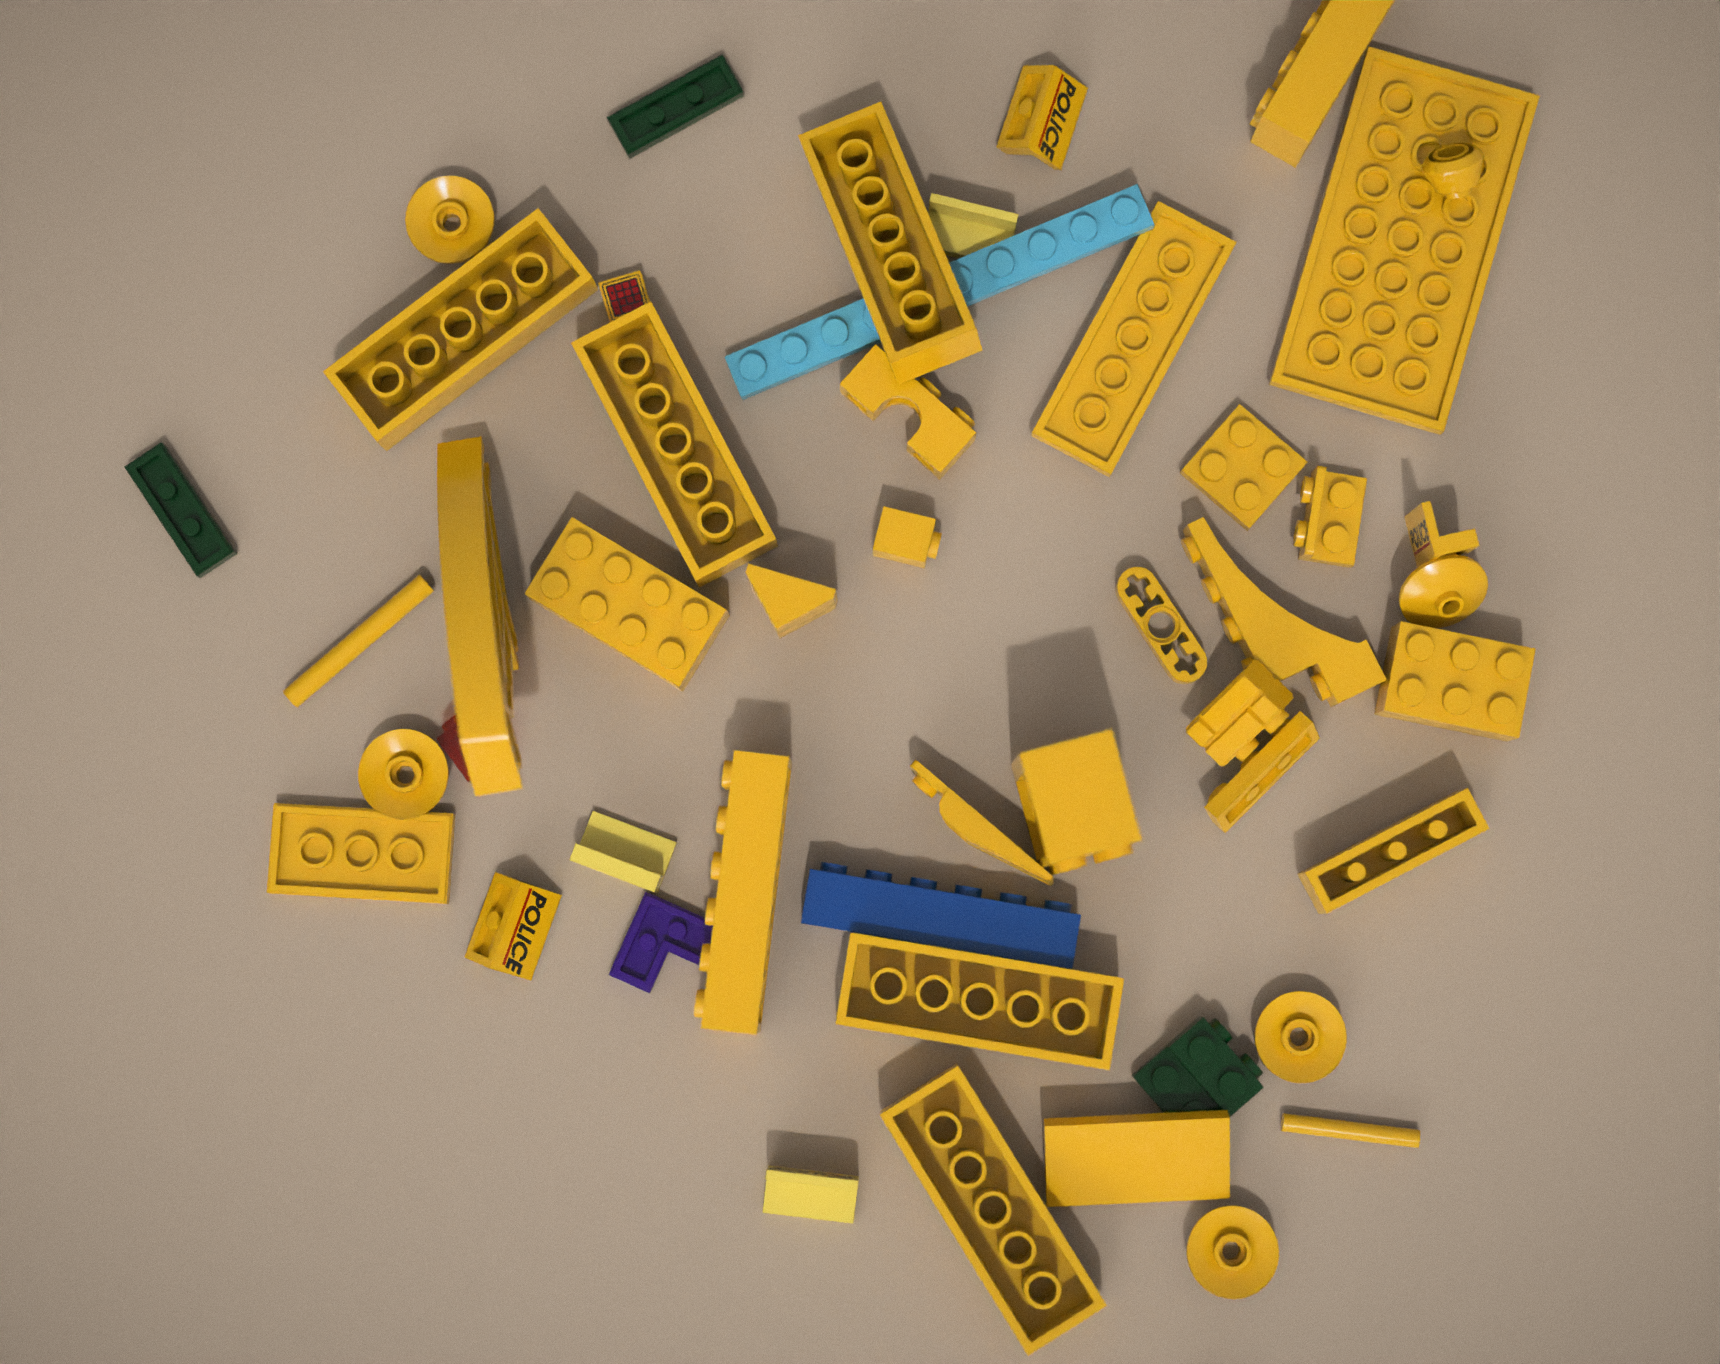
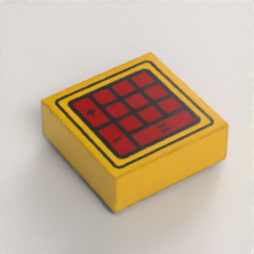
(623, 294)

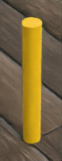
(1350, 1130)

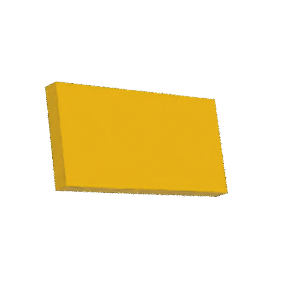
(360, 854)
(1137, 1158)

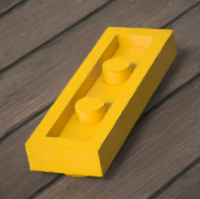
(1261, 771)

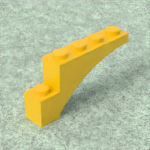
(1272, 633)

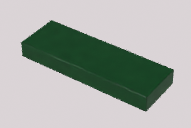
(675, 106)
(180, 510)

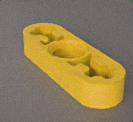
(1134, 603)

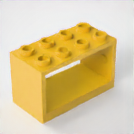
(1076, 802)

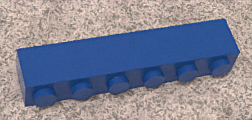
(941, 918)

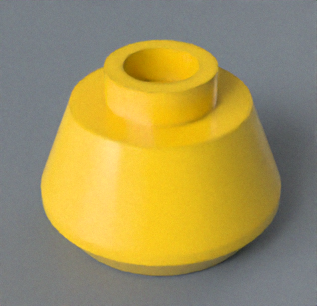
(1454, 168)

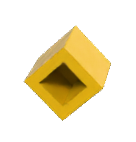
(906, 537)

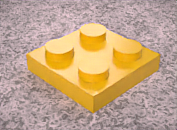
(1243, 467)

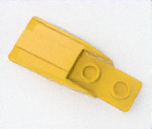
(974, 827)

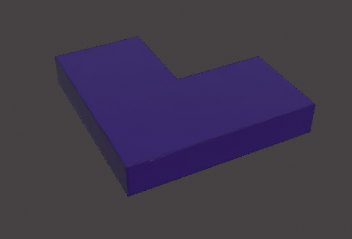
(655, 932)

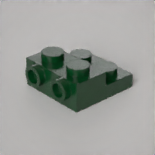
(1200, 1072)

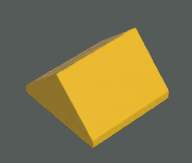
(790, 600)

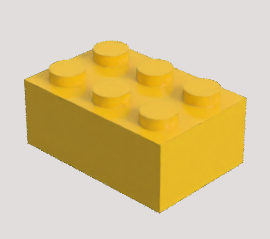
(1455, 681)

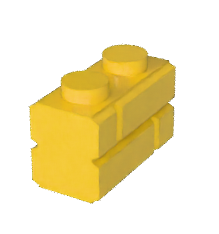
(1240, 713)

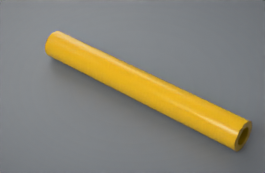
(358, 641)

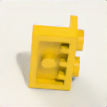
(1330, 517)

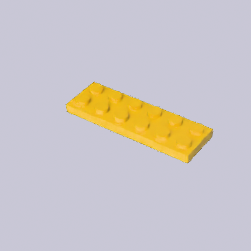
(1133, 339)

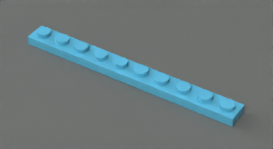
(977, 275)

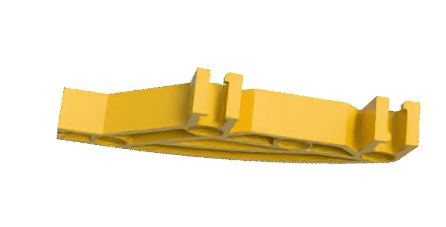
(477, 618)

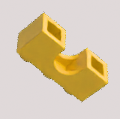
(942, 432)

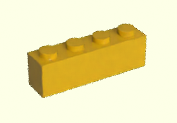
(1393, 851)

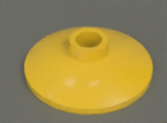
(435, 204)
(1443, 591)
(381, 768)
(1323, 1043)
(1249, 1269)

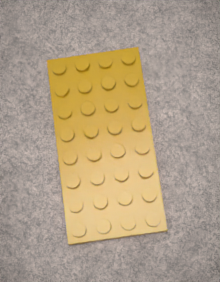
(1390, 259)

